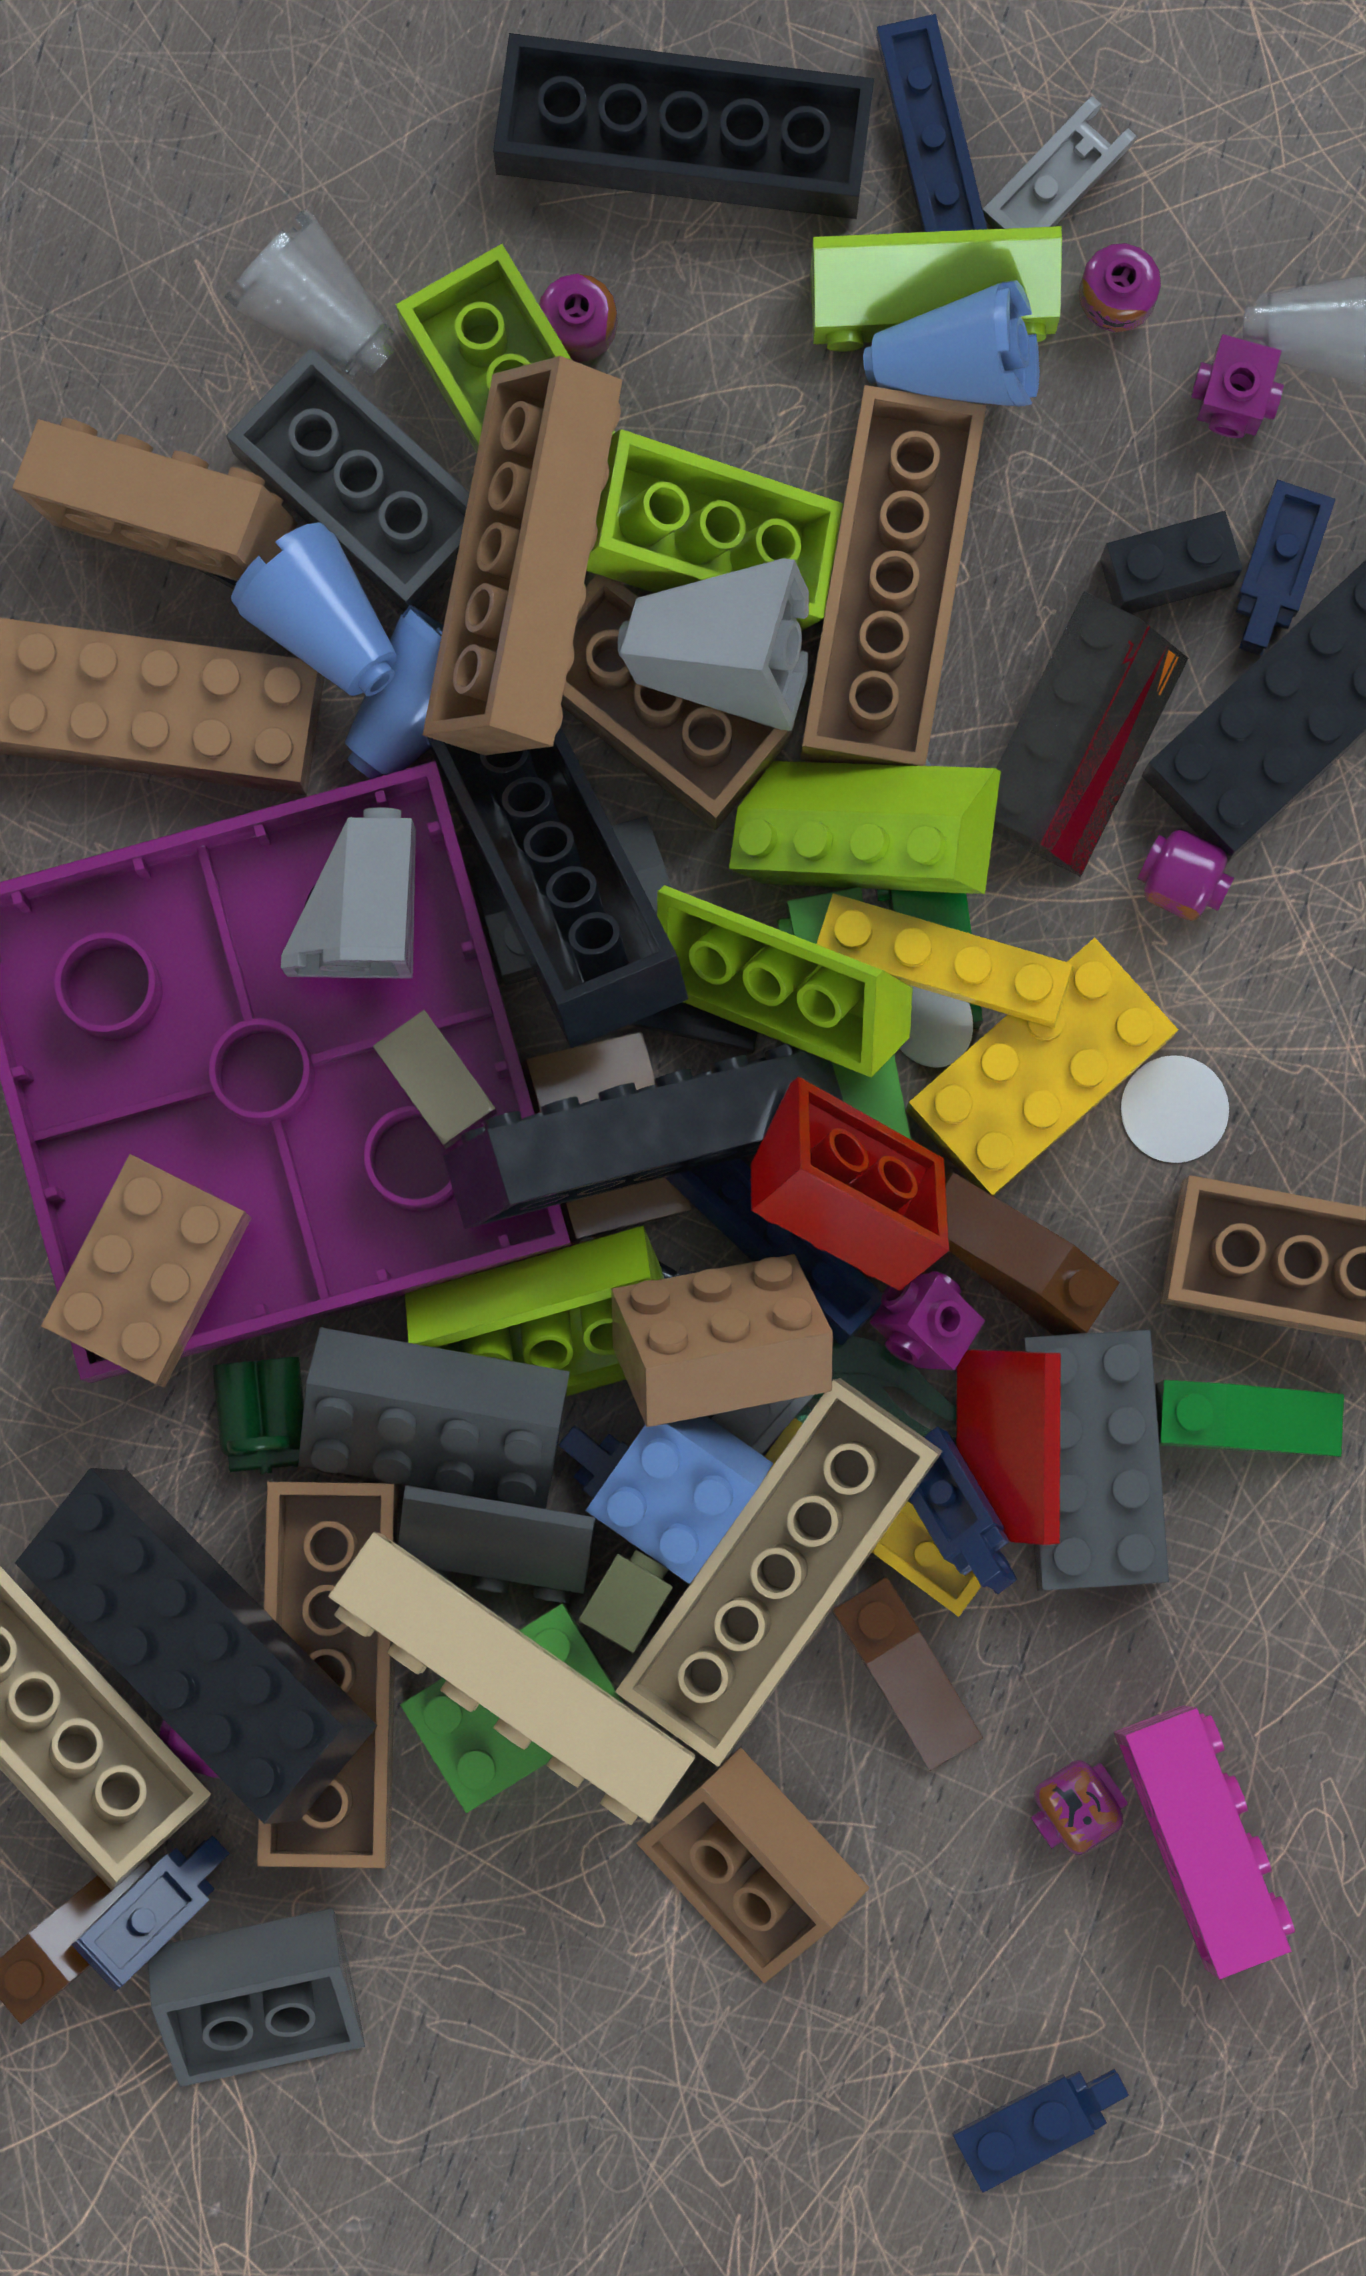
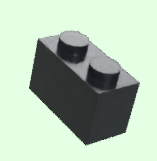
(1171, 563)

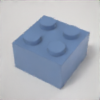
(680, 1491)

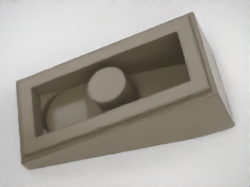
(435, 1079)

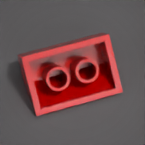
(851, 1186)

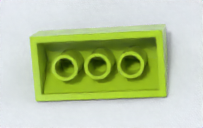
(888, 278)
(868, 826)
(786, 984)
(539, 1309)

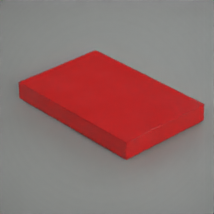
(1013, 1437)

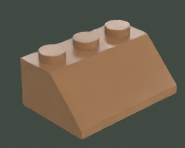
(753, 1866)

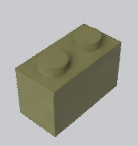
(627, 1600)

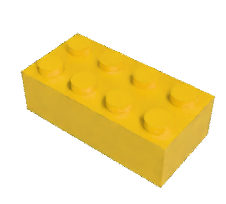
(1036, 1081)

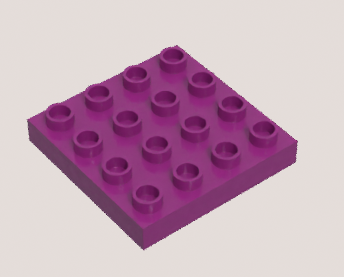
(164, 1030)

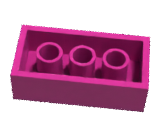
(1203, 1841)

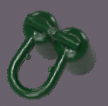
(259, 1413)

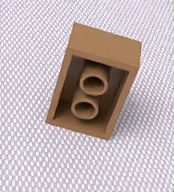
(146, 1271)
(721, 1340)

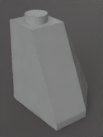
(725, 642)
(361, 905)

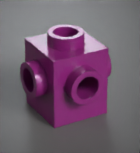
(1238, 387)
(927, 1322)

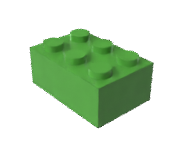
(465, 1744)

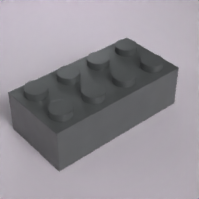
(358, 476)
(432, 1418)
(1107, 1464)

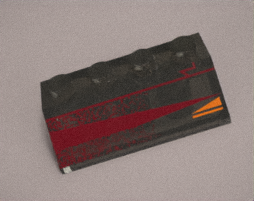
(1083, 733)

